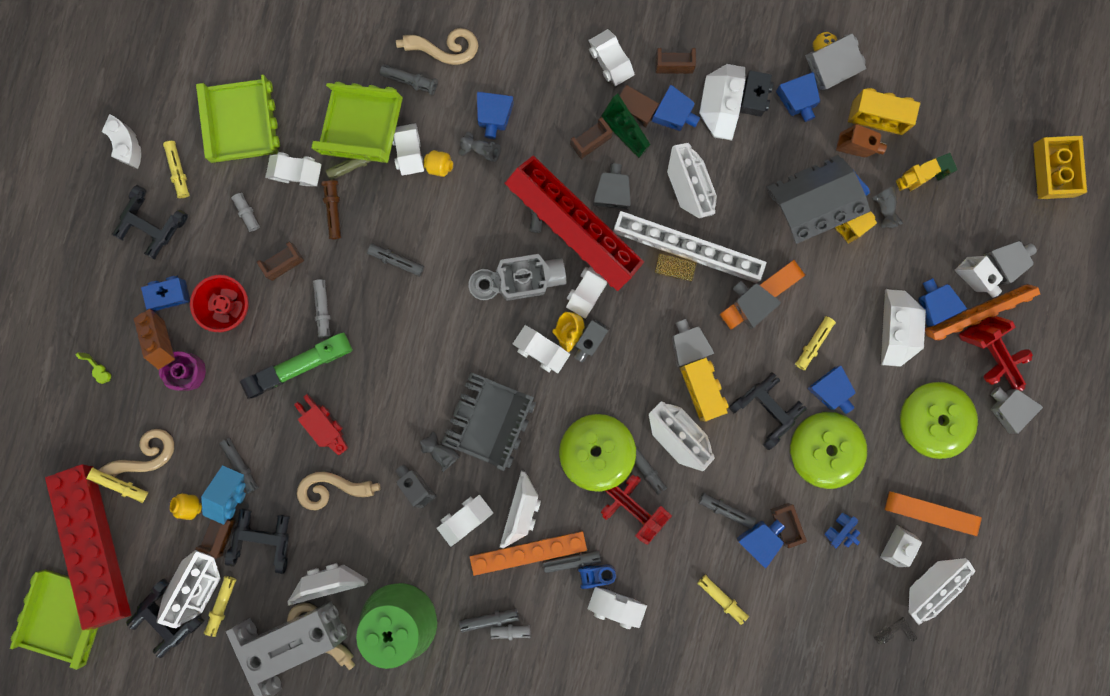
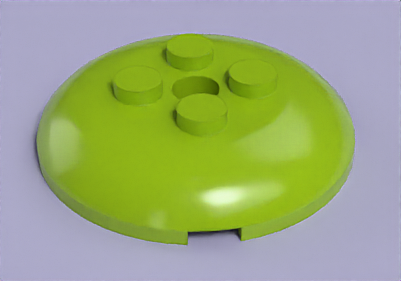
(921, 415)
(810, 445)
(616, 457)

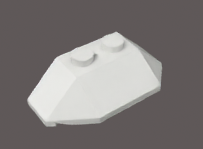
(722, 100)
(691, 181)
(902, 328)
(681, 436)
(521, 511)
(326, 582)
(938, 588)
(189, 590)

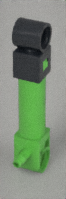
(277, 375)

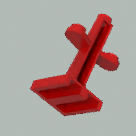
(989, 334)
(652, 524)

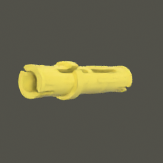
(178, 178)
(811, 349)
(117, 485)
(719, 596)
(217, 613)

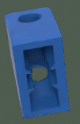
(800, 96)
(675, 110)
(493, 112)
(939, 303)
(834, 390)
(763, 541)

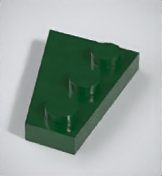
(625, 126)

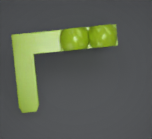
(98, 371)

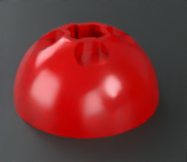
(210, 302)

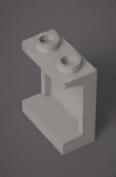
(836, 62)

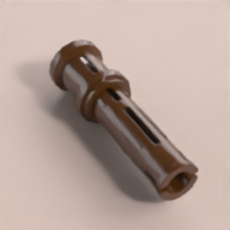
(331, 200)

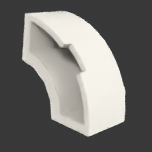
(611, 57)
(124, 142)
(408, 149)
(287, 169)
(584, 297)
(541, 349)
(465, 520)
(617, 608)

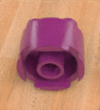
(193, 372)

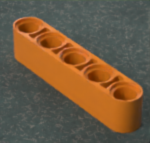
(774, 285)
(933, 513)

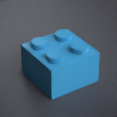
(223, 495)

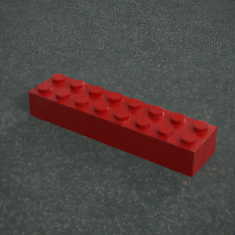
(574, 222)
(87, 548)

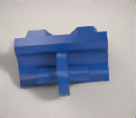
(848, 524)

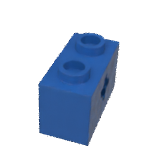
(176, 294)

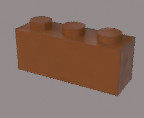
(154, 339)

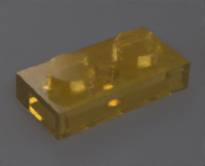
(675, 267)

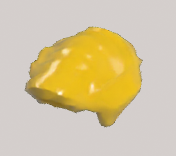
(569, 330)

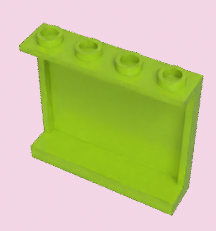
(237, 120)
(359, 122)
(52, 621)

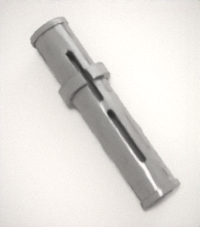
(321, 309)

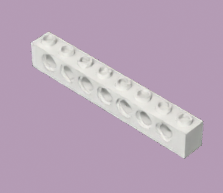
(689, 247)

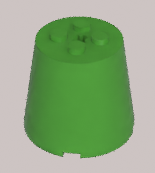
(406, 614)

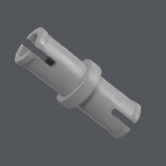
(245, 212)
(510, 632)

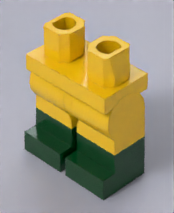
(918, 175)

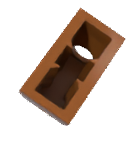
(860, 142)

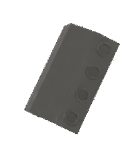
(820, 198)
(491, 423)

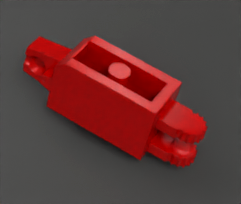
(321, 427)

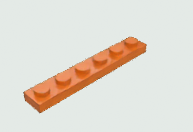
(988, 309)
(528, 553)

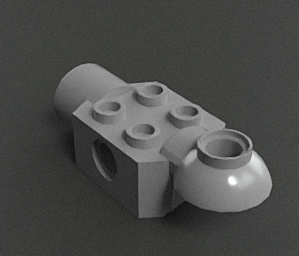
(519, 278)

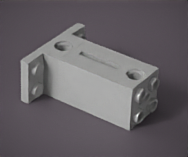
(284, 646)

